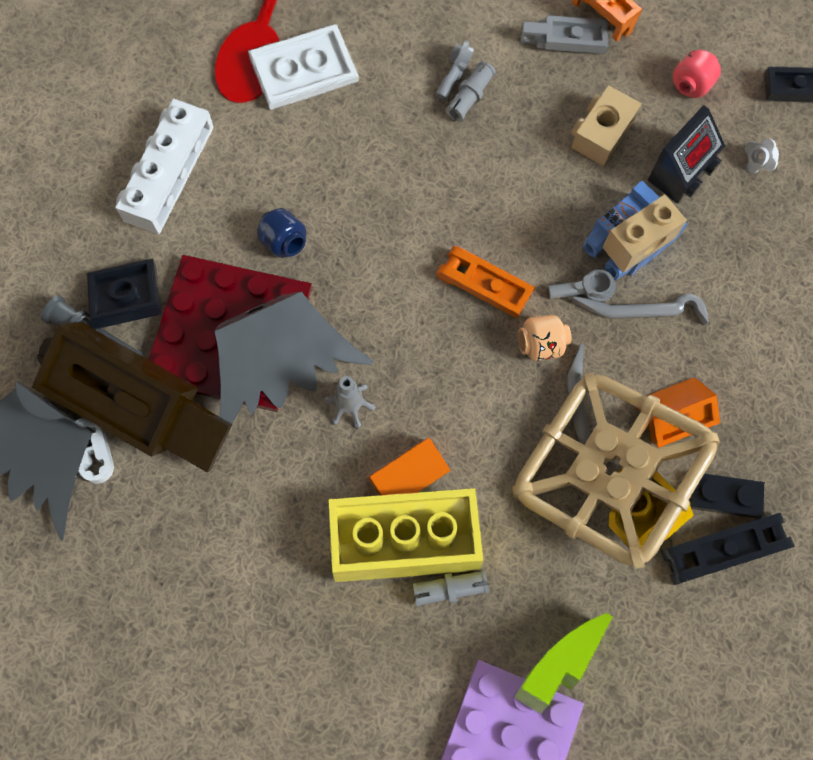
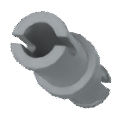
(470, 91)
(450, 587)

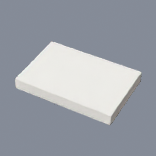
(303, 66)

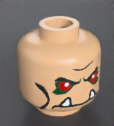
(544, 337)

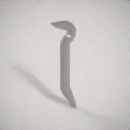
(645, 310)
(579, 417)

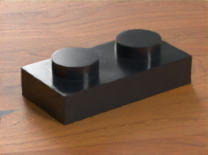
(789, 84)
(729, 496)

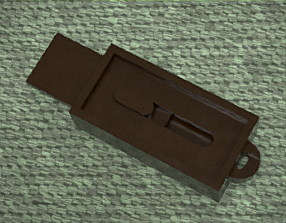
(127, 395)

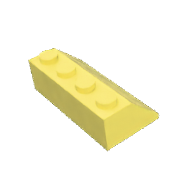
(405, 535)

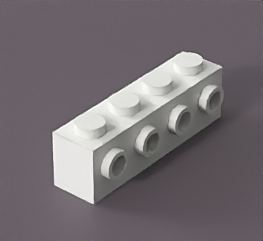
(164, 166)

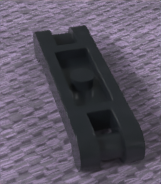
(727, 548)

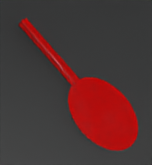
(233, 66)

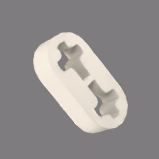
(102, 454)

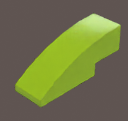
(563, 664)

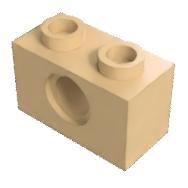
(611, 109)
(644, 233)

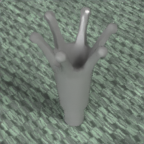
(349, 399)

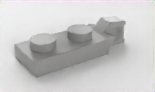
(567, 34)

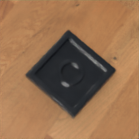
(123, 294)

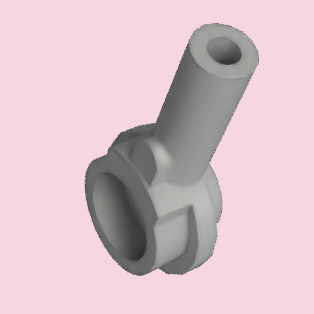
(460, 58)
(596, 285)

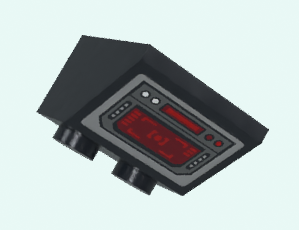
(688, 157)

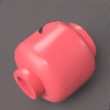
(696, 73)

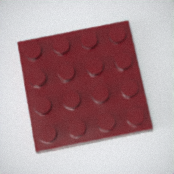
(201, 300)

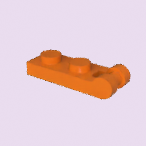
(486, 281)

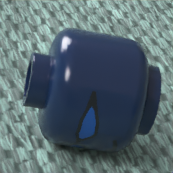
(281, 233)

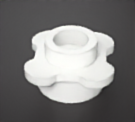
(770, 155)

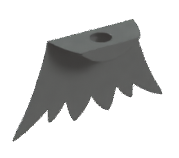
(276, 345)
(40, 450)

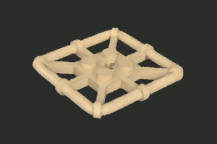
(620, 489)

